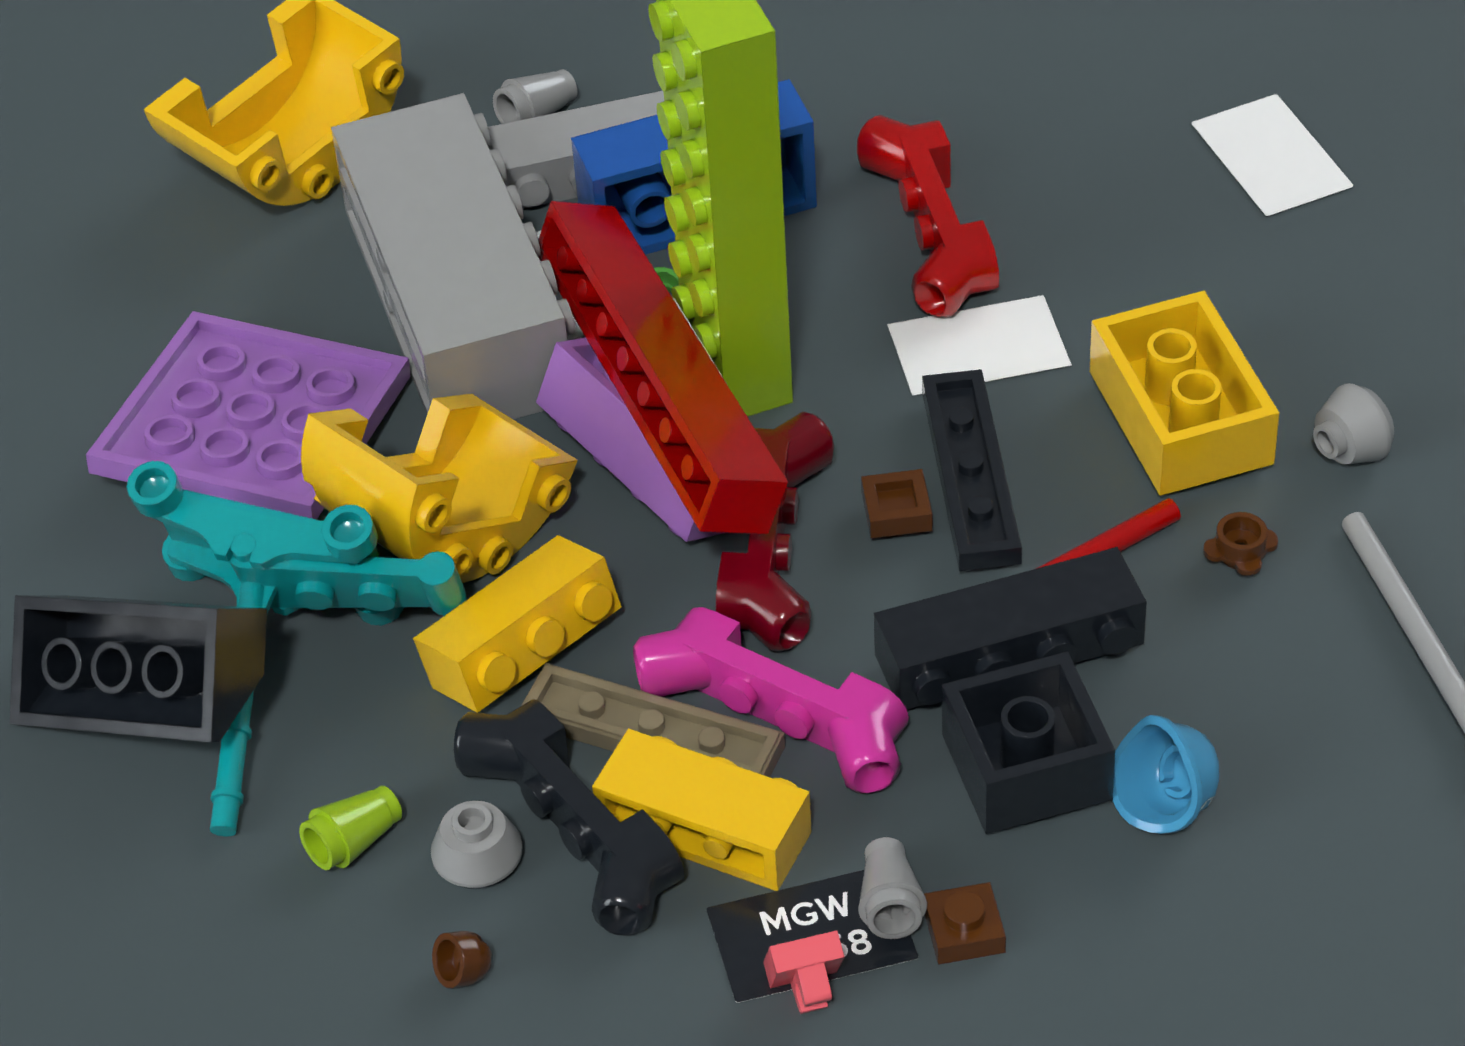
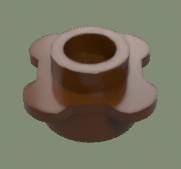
(1241, 542)

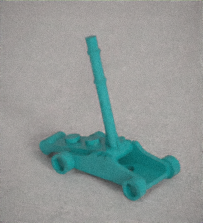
(283, 566)

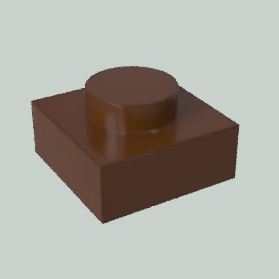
(896, 503)
(964, 923)

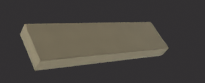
(602, 712)

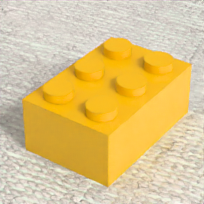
(1183, 392)

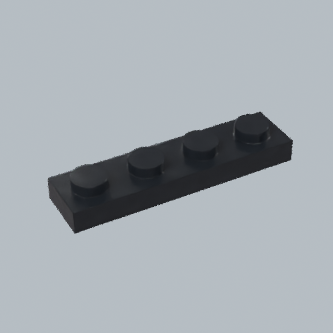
(971, 470)

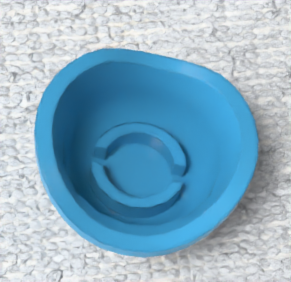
(1164, 775)

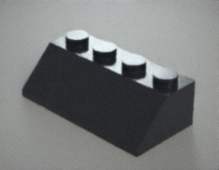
(134, 665)

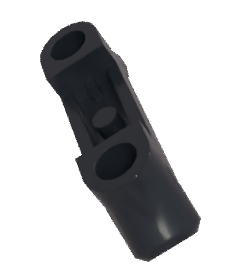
(631, 856)

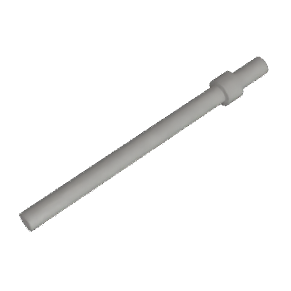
(1407, 613)

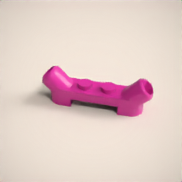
(851, 721)

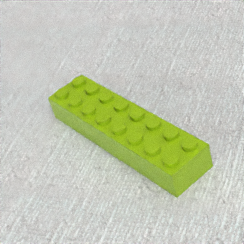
(726, 189)

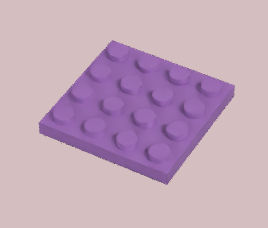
(234, 405)

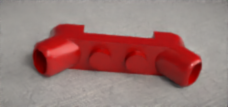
(961, 254)

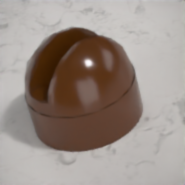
(460, 958)

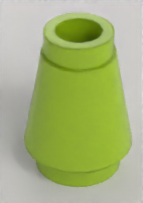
(347, 827)

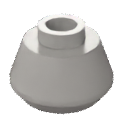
(1354, 426)
(475, 845)

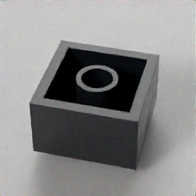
(1027, 742)

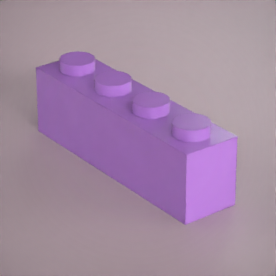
(592, 411)

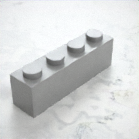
(540, 148)

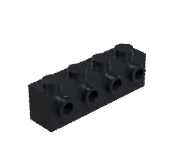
(1069, 606)

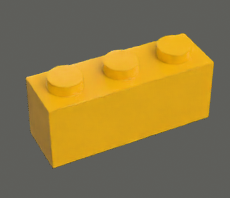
(517, 623)
(709, 807)

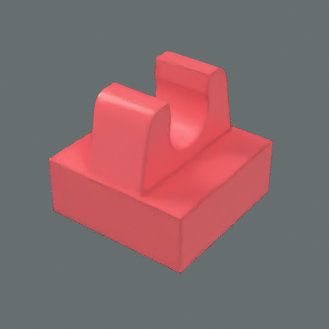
(806, 966)

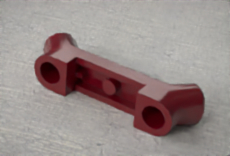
(749, 581)

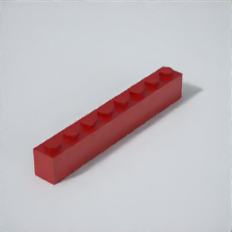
(662, 371)

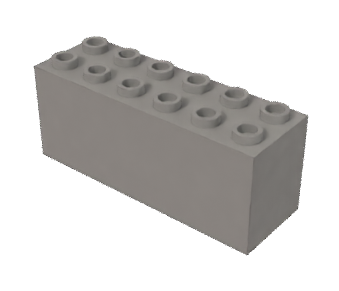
(452, 254)

